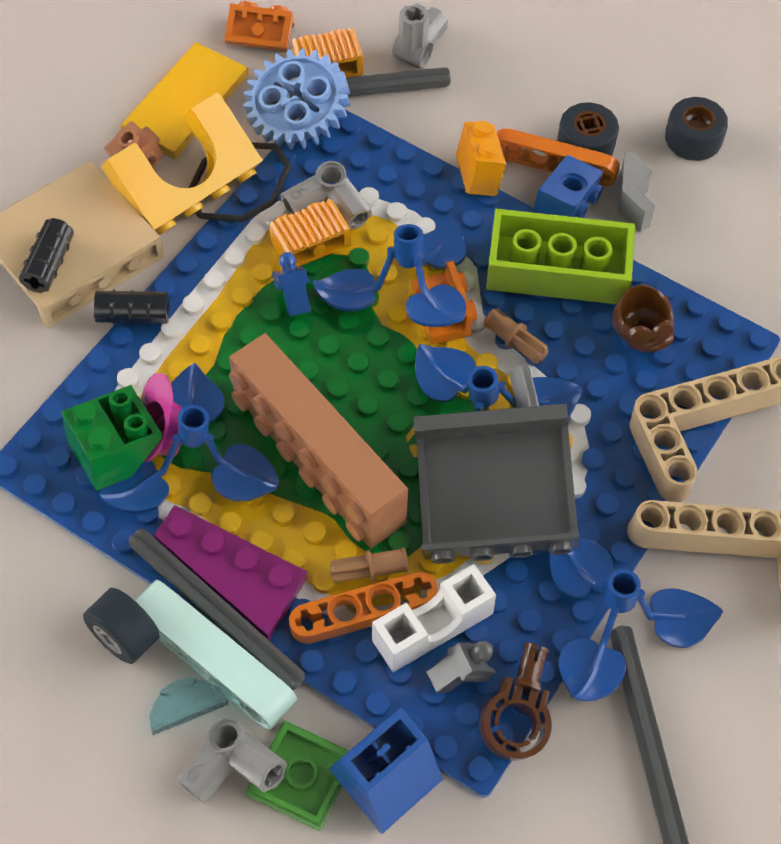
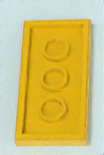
(189, 82)

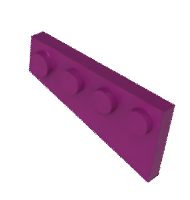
(243, 574)

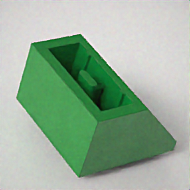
(111, 436)

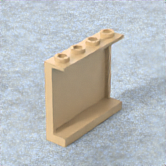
(107, 243)

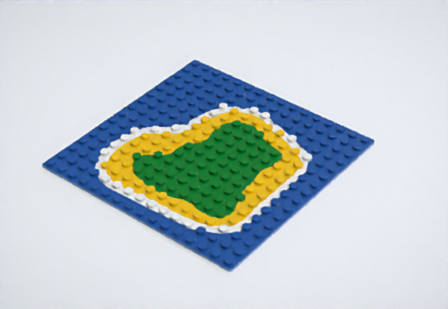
(366, 370)

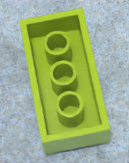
(560, 256)

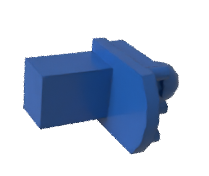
(292, 281)

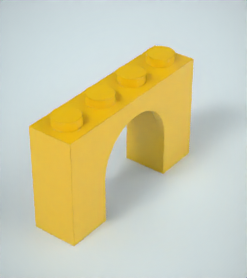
(228, 157)

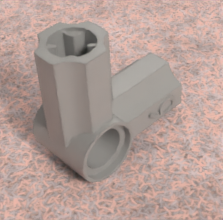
(418, 33)
(343, 193)
(217, 761)

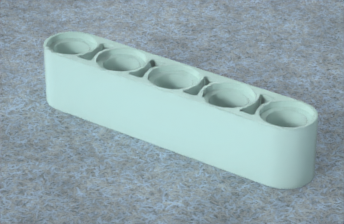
(217, 656)

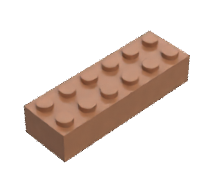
(318, 442)

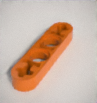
(513, 141)
(361, 601)

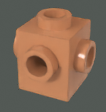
(145, 139)

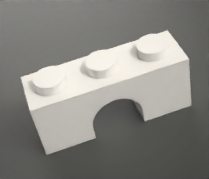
(458, 605)

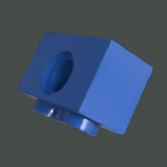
(569, 189)

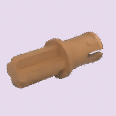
(515, 335)
(369, 565)

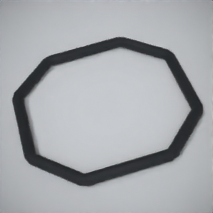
(241, 218)

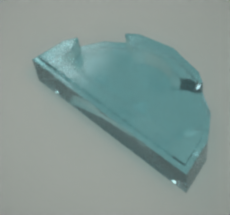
(183, 702)

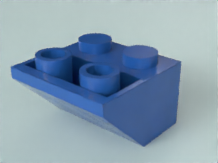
(388, 770)

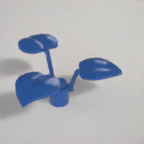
(432, 308)
(447, 371)
(238, 477)
(597, 671)

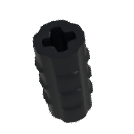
(46, 255)
(131, 307)

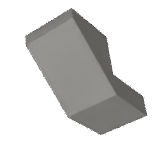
(633, 185)

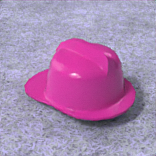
(158, 401)

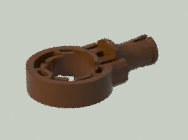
(533, 706)

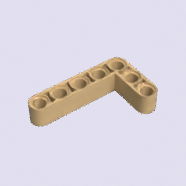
(701, 410)
(705, 535)

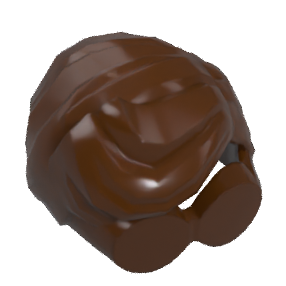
(644, 319)

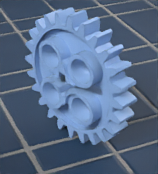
(313, 76)

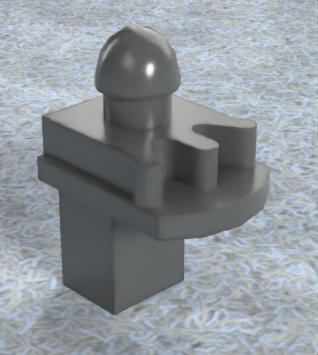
(462, 664)

